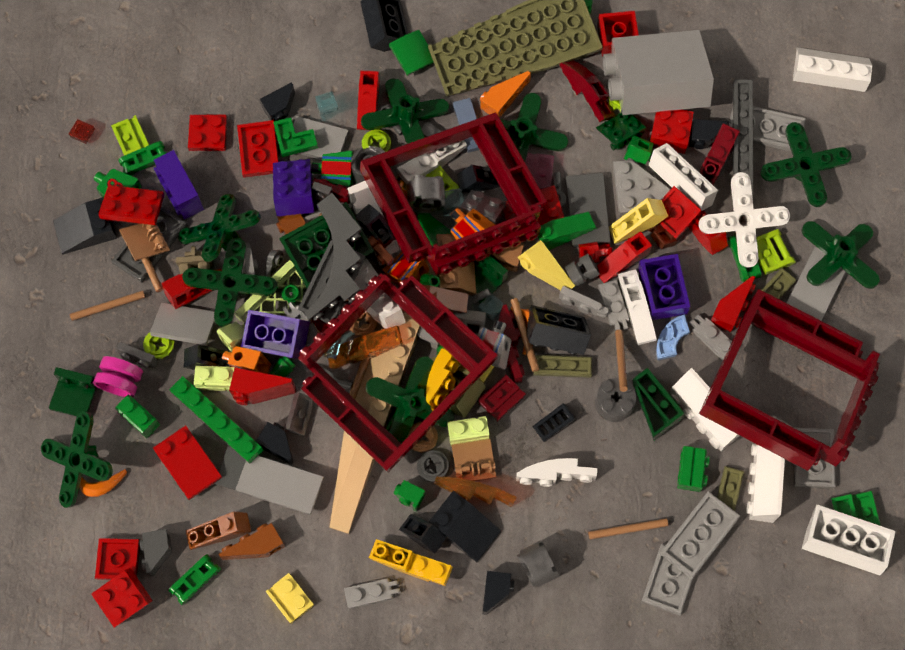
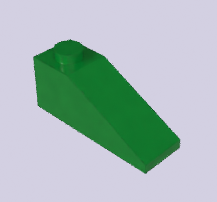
(565, 229)

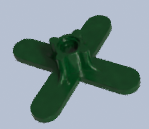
(404, 112)
(533, 136)
(805, 158)
(221, 228)
(840, 253)
(229, 275)
(402, 399)
(78, 458)

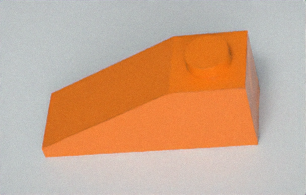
(503, 94)

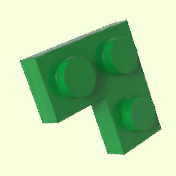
(292, 142)

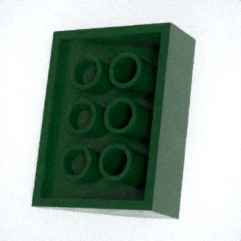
(309, 242)

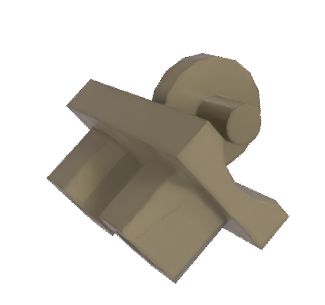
(192, 260)

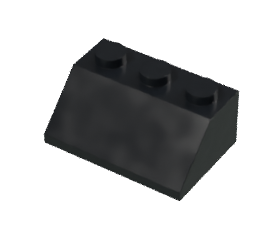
(383, 22)
(557, 330)

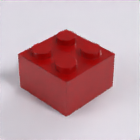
(614, 26)
(672, 128)
(121, 597)

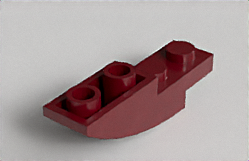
(589, 85)
(719, 153)
(517, 371)

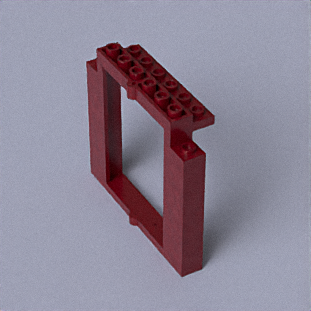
(506, 167)
(436, 321)
(815, 339)

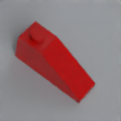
(179, 293)

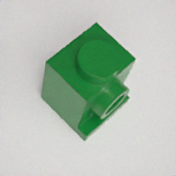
(639, 150)
(409, 494)

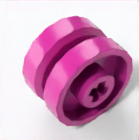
(118, 376)

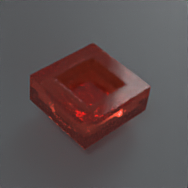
(81, 131)

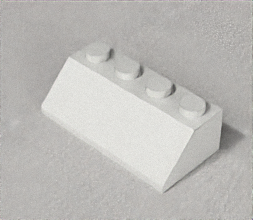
(832, 69)
(690, 395)
(766, 485)
(849, 540)

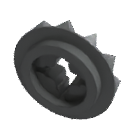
(437, 458)

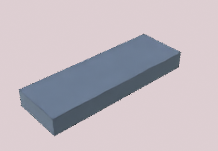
(465, 113)

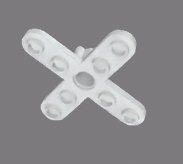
(751, 219)

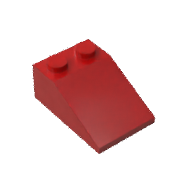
(258, 387)
(187, 462)

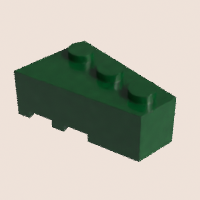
(657, 405)

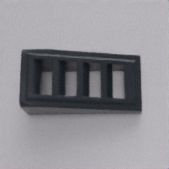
(558, 428)

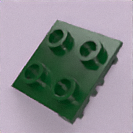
(621, 129)

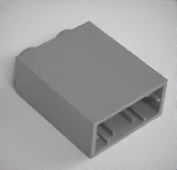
(659, 72)

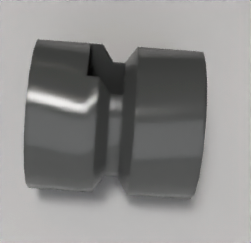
(576, 273)

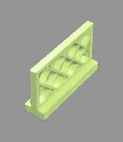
(256, 301)

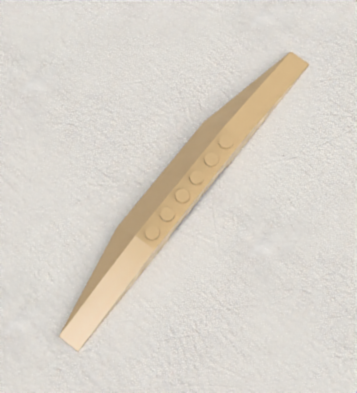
(354, 461)

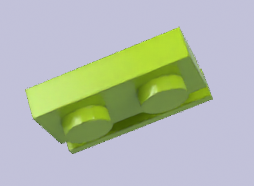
(129, 135)

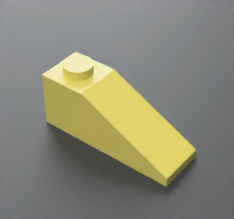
(640, 218)
(544, 266)

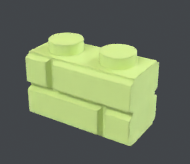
(213, 378)
(468, 430)

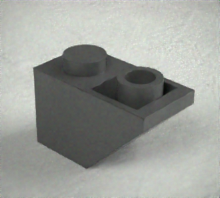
(156, 550)

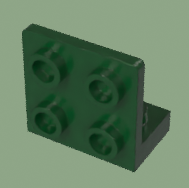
(489, 275)
(72, 393)

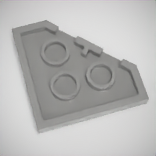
(635, 185)

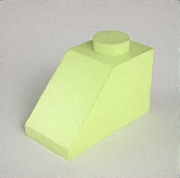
(231, 335)

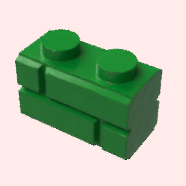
(137, 416)
(692, 469)

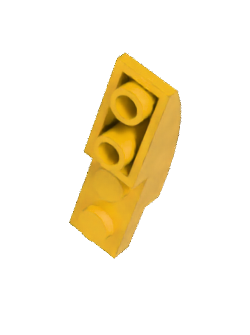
(441, 378)
(410, 563)

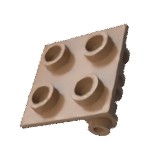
(144, 240)
(474, 460)

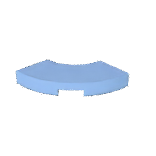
(670, 337)

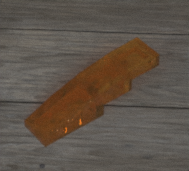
(367, 346)
(469, 488)

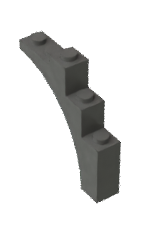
(345, 259)

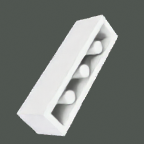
(683, 176)

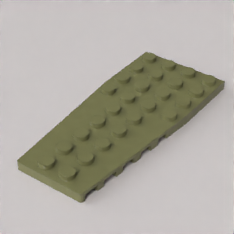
(522, 39)

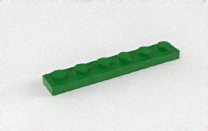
(216, 420)

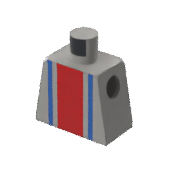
(497, 342)

